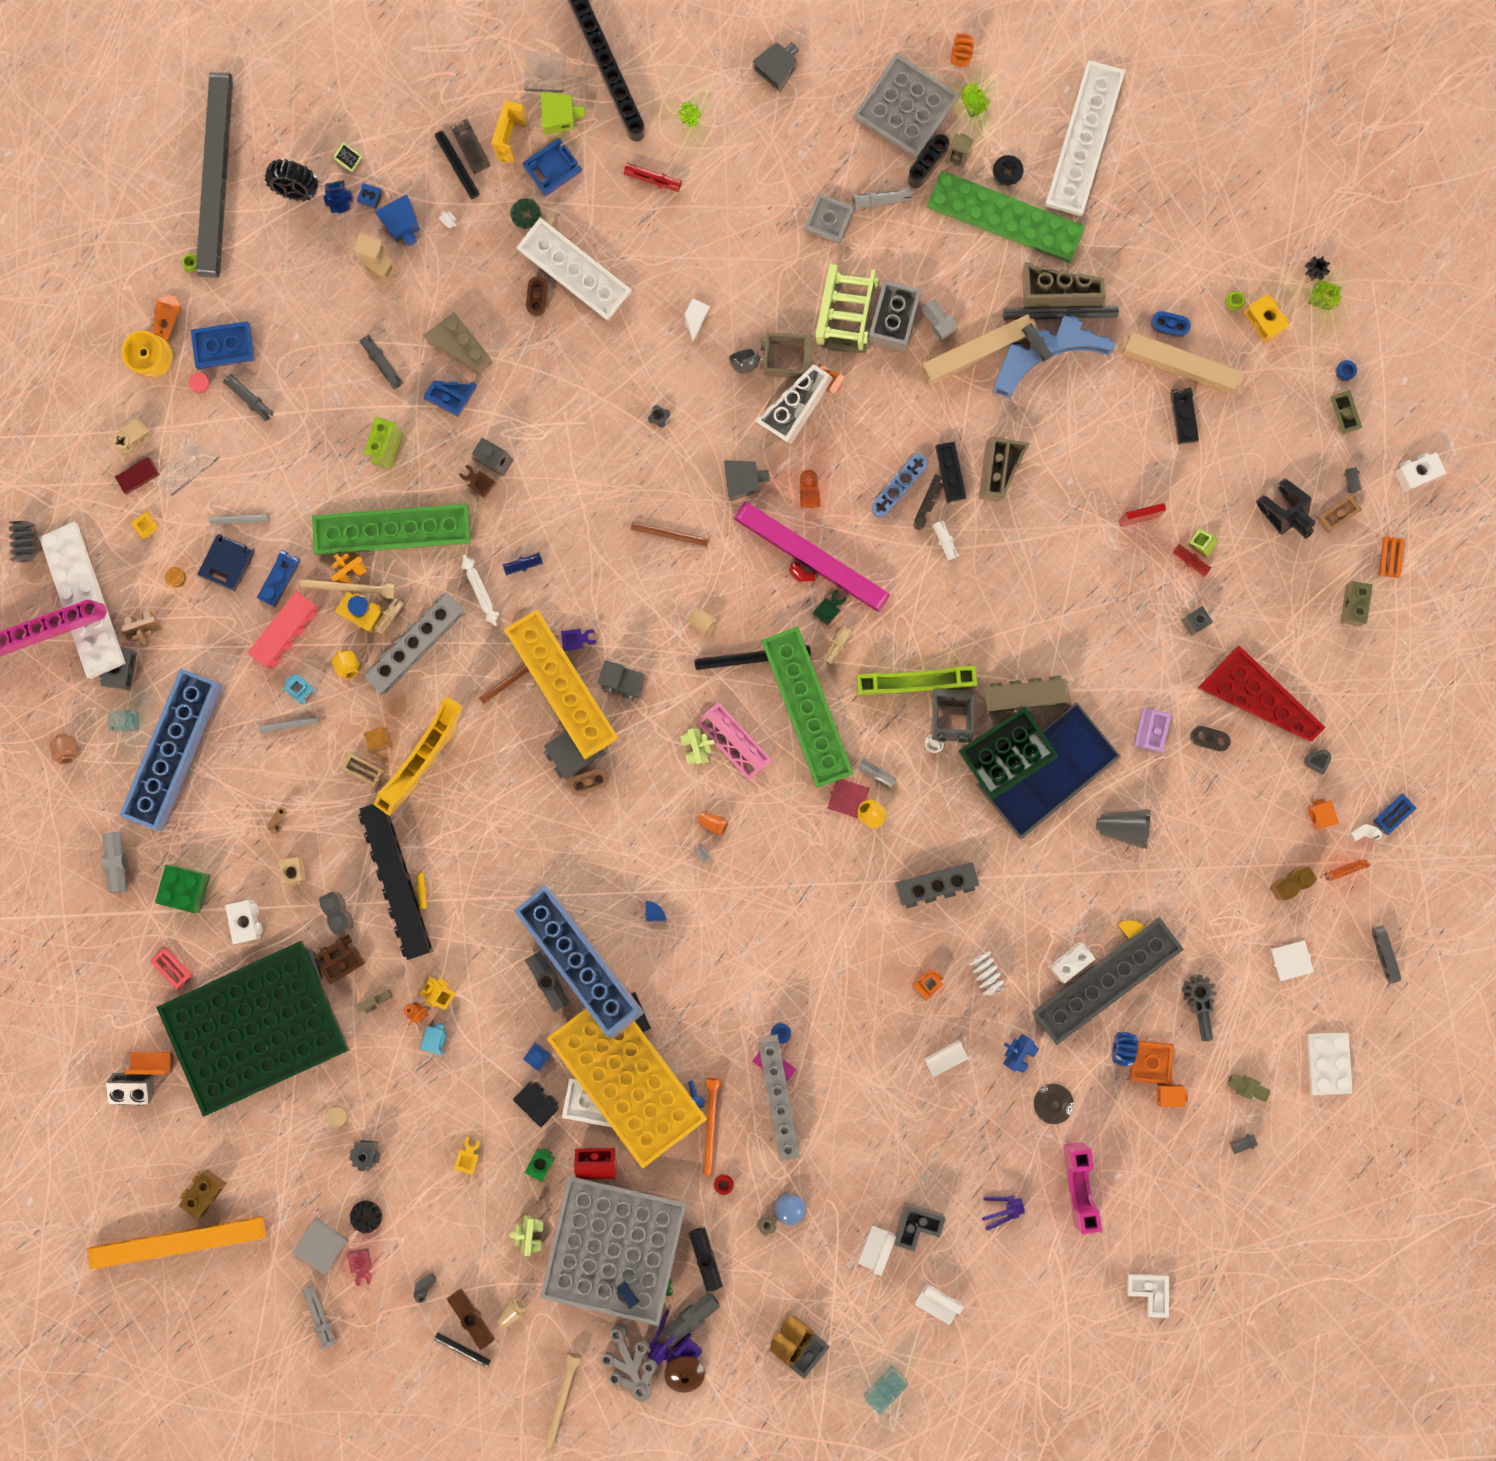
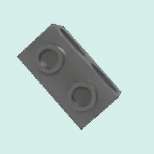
(130, 1086)

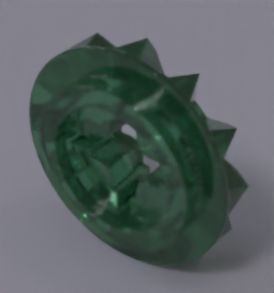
(524, 205)

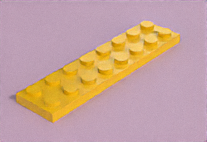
(561, 684)

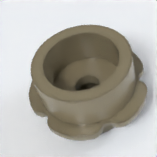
(766, 1219)

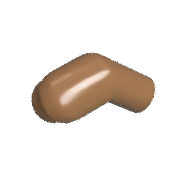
(276, 819)

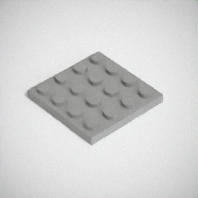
(906, 106)

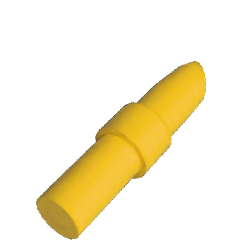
(421, 891)

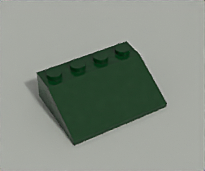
(1008, 753)

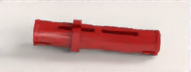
(660, 180)

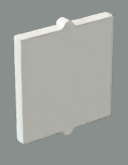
(1292, 960)

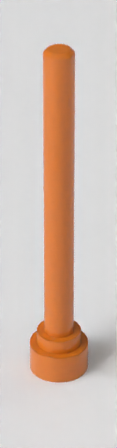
(713, 1086)

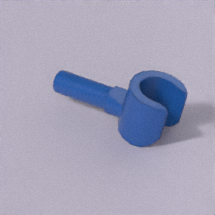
(698, 1100)

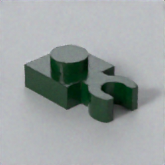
(828, 609)

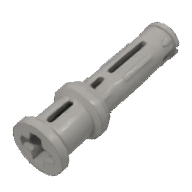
(872, 199)
(309, 1293)

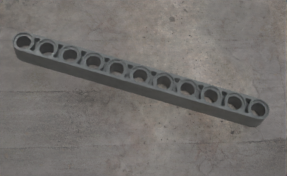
(214, 175)

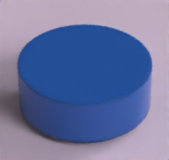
(1346, 370)
(358, 605)
(783, 1032)

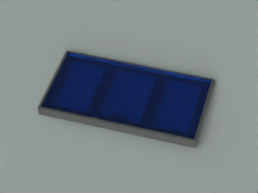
(1082, 758)

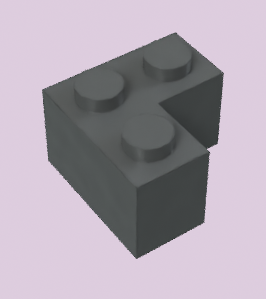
(620, 679)
(916, 1220)

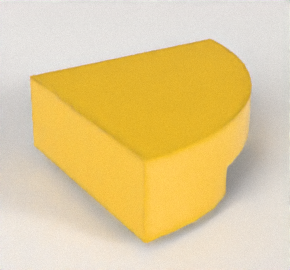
(1130, 928)

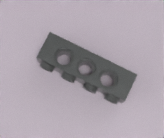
(968, 883)

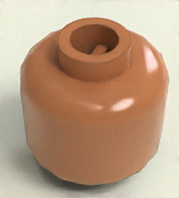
(63, 749)

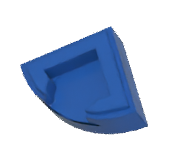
(654, 912)

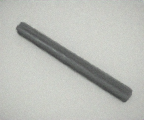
(1059, 312)

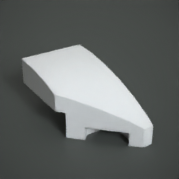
(695, 316)

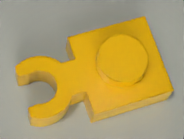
(467, 1159)

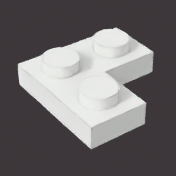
(1154, 1288)

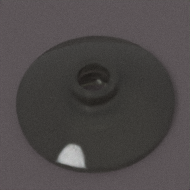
(1044, 1099)

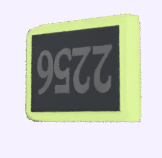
(347, 157)

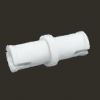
(945, 540)

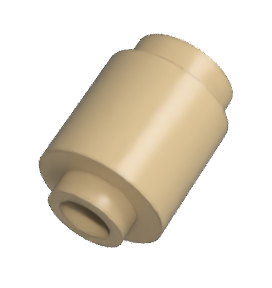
(702, 621)

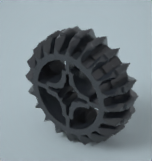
(291, 180)

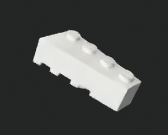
(795, 405)

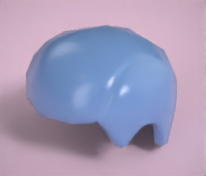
(790, 1209)

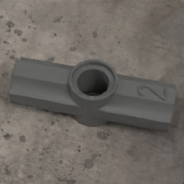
(541, 969)
(691, 1318)

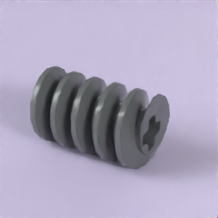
(22, 546)

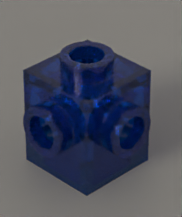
(337, 197)

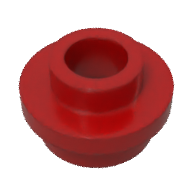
(723, 1191)

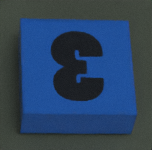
(369, 195)

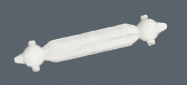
(479, 590)

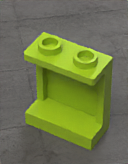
(383, 442)

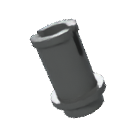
(1353, 479)
(1243, 1144)

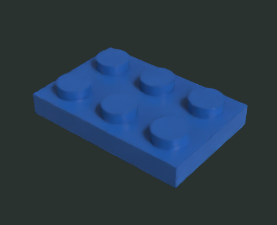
(222, 345)

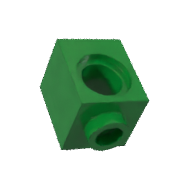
(536, 1172)

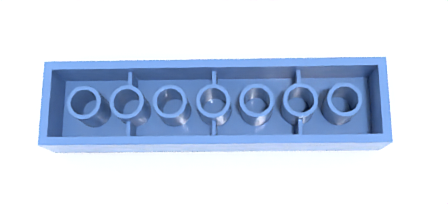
(171, 750)
(579, 962)

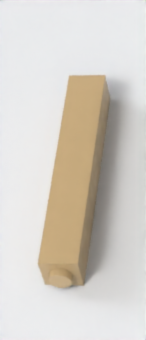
(976, 350)
(1181, 362)

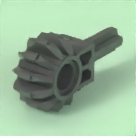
(1201, 1005)

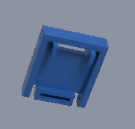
(554, 164)

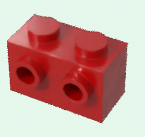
(595, 1163)

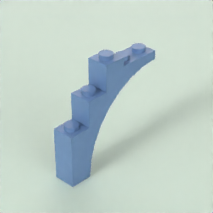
(1067, 339)

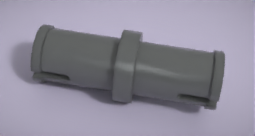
(1037, 342)

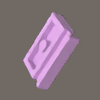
(1152, 730)

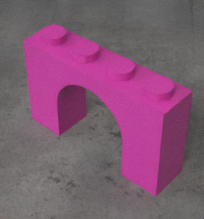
(1078, 1163)

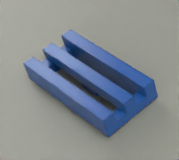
(1382, 825)

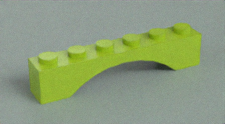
(919, 681)

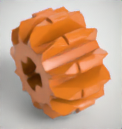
(962, 50)

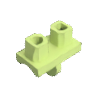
(699, 744)
(528, 1244)

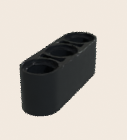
(930, 152)

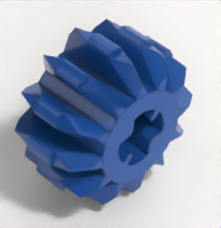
(1124, 1049)

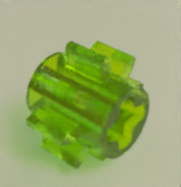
(689, 113)

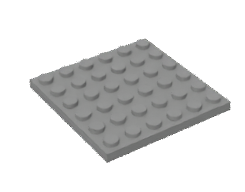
(612, 1238)

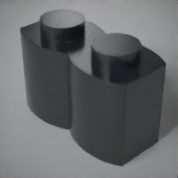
(536, 1103)

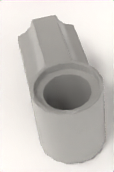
(942, 324)

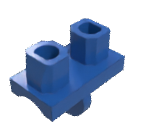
(1017, 1052)

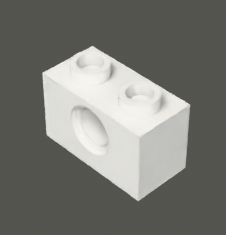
(1410, 478)
(235, 913)
(1071, 962)

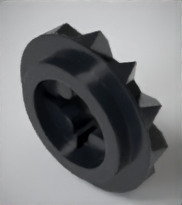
(1009, 162)
(369, 1208)

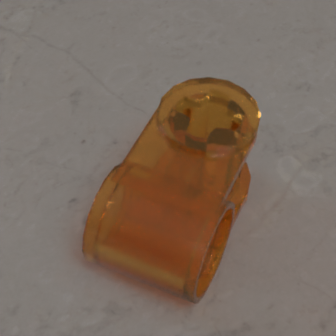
(809, 492)

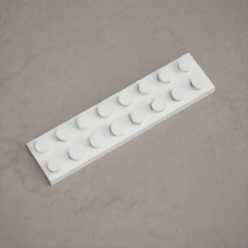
(1085, 138)
(75, 583)

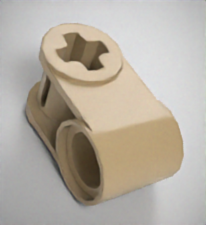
(132, 434)

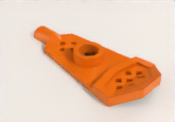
(165, 314)

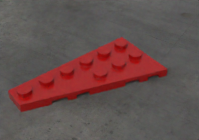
(1252, 689)

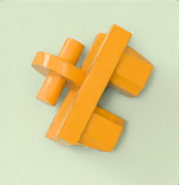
(354, 564)

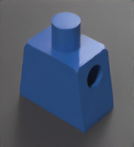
(399, 220)

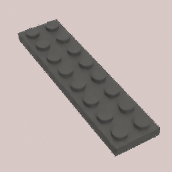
(1107, 981)

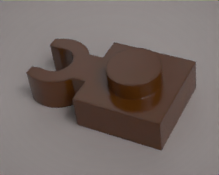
(479, 482)

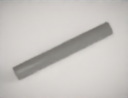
(239, 519)
(289, 724)

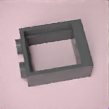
(953, 698)

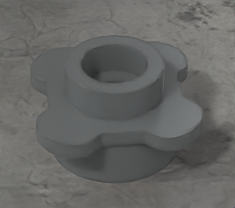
(657, 410)

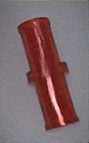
(1191, 560)

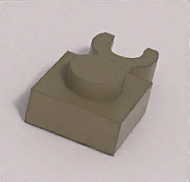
(370, 1004)

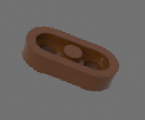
(536, 297)

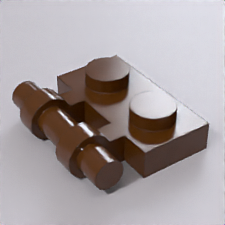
(343, 964)

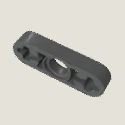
(1386, 954)

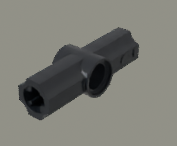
(709, 1271)

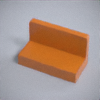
(150, 1063)

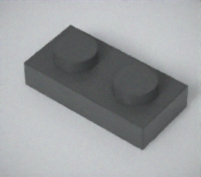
(811, 1355)

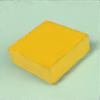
(145, 525)

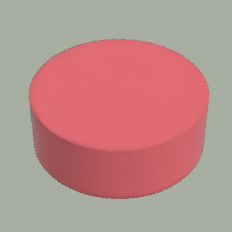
(199, 382)

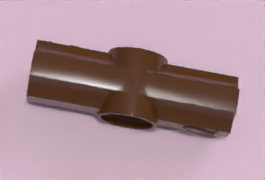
(463, 1306)

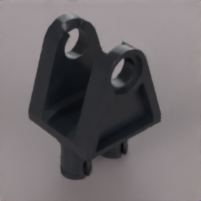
(1294, 518)

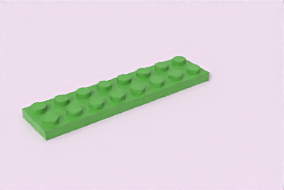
(1005, 216)
(391, 529)
(807, 707)

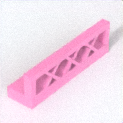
(736, 738)

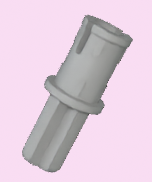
(877, 773)

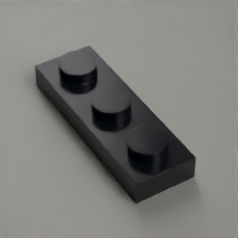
(950, 472)

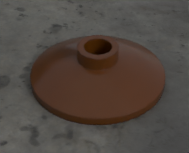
(684, 1367)

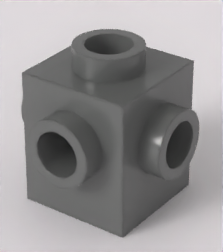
(366, 1148)

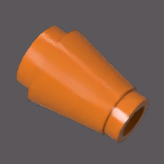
(713, 823)

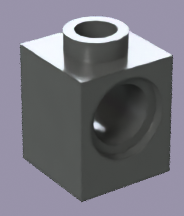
(1197, 620)

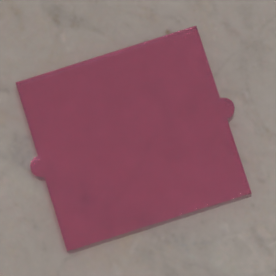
(847, 797)

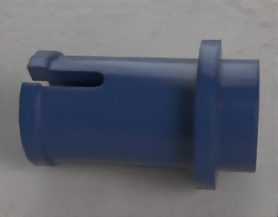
(627, 1294)

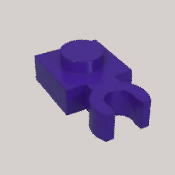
(574, 639)
(686, 1348)

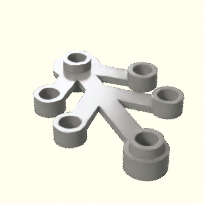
(630, 1366)

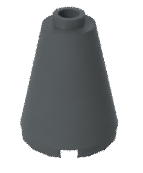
(1128, 827)

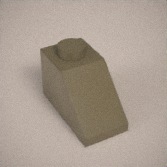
(959, 150)

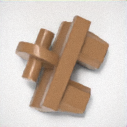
(141, 629)

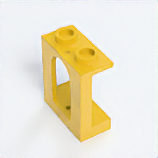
(511, 114)

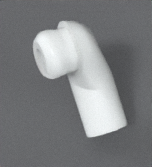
(1367, 831)

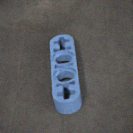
(897, 484)

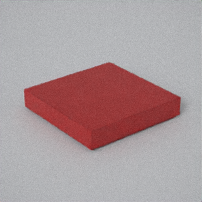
(1142, 514)

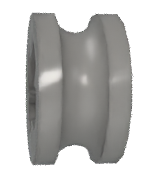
(702, 853)

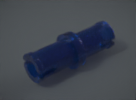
(522, 564)

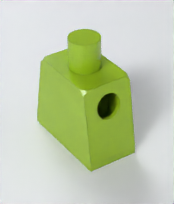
(559, 112)

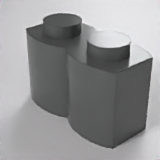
(334, 907)

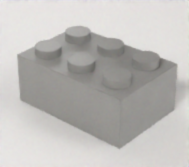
(894, 315)

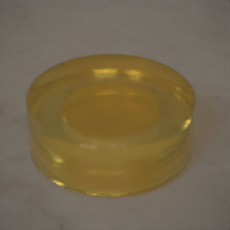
(175, 577)

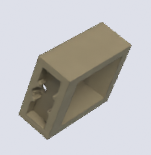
(783, 338)

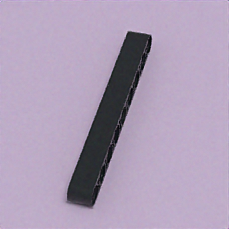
(609, 69)

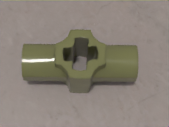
(1248, 1087)

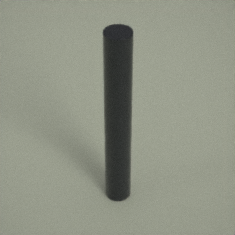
(462, 1350)

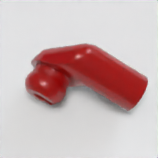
(799, 574)

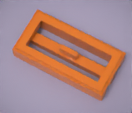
(1399, 556)

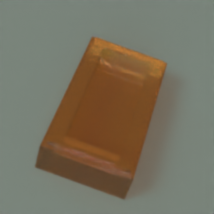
(1346, 869)

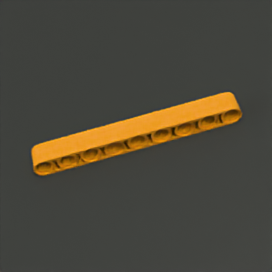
(176, 1242)

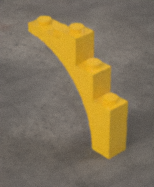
(422, 757)

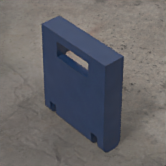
(226, 558)

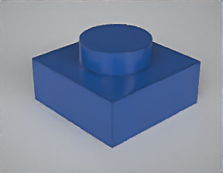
(537, 1056)

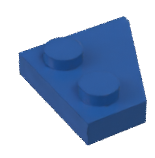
(450, 395)

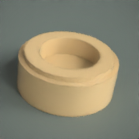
(337, 1116)

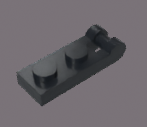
(1184, 416)

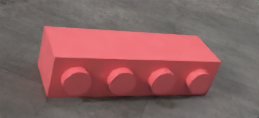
(283, 630)

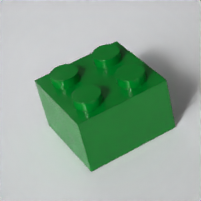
(182, 888)

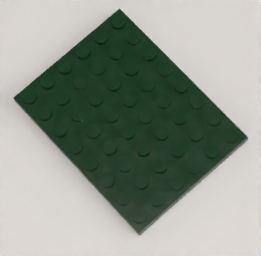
(252, 1028)

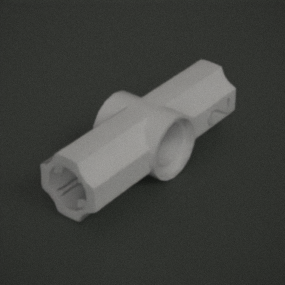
(114, 862)

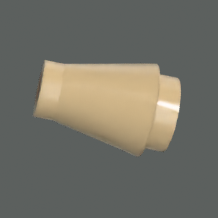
(512, 1312)

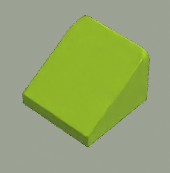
(1203, 542)

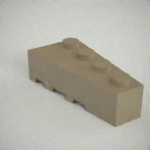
(1059, 288)
(1027, 695)

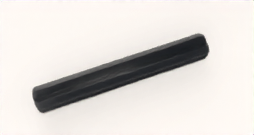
(457, 164)

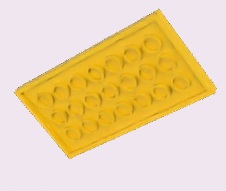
(628, 1085)

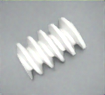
(987, 974)

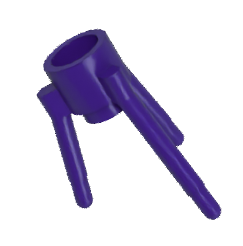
(1013, 1209)
(659, 1351)

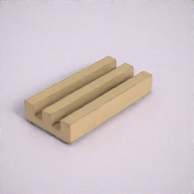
(377, 776)

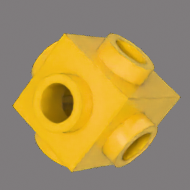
(437, 993)

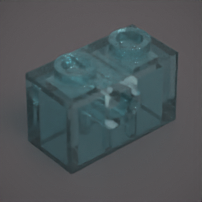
(886, 1389)

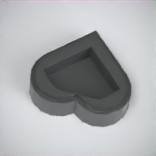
(1318, 761)

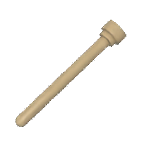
(386, 590)
(572, 1361)

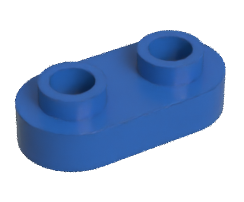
(1170, 321)

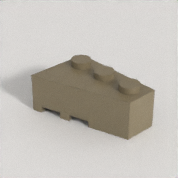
(457, 341)
(999, 466)

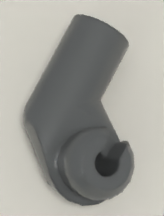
(422, 1286)

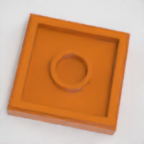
(1153, 1063)

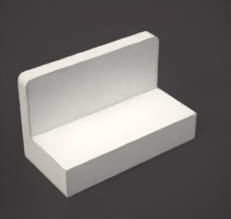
(946, 1058)
(877, 1249)
(938, 1304)

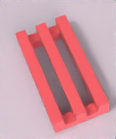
(183, 979)

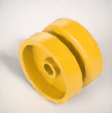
(147, 353)

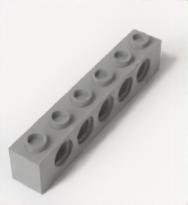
(384, 684)
(778, 1097)

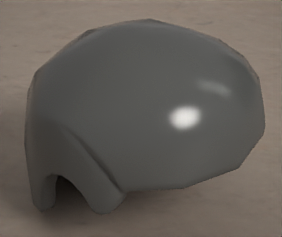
(744, 361)

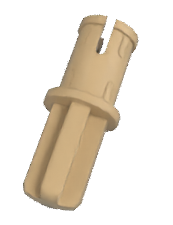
(388, 616)
(837, 645)

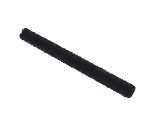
(734, 659)

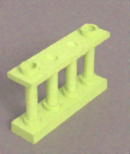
(831, 295)

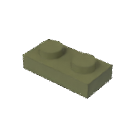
(845, 344)

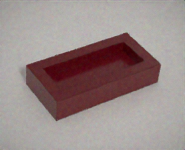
(137, 475)

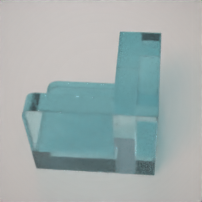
(123, 720)

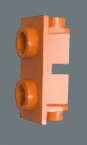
(415, 1012)

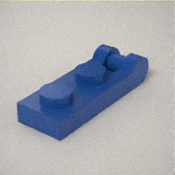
(278, 579)

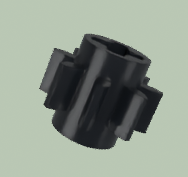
(1317, 273)

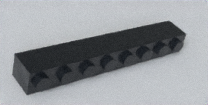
(396, 882)

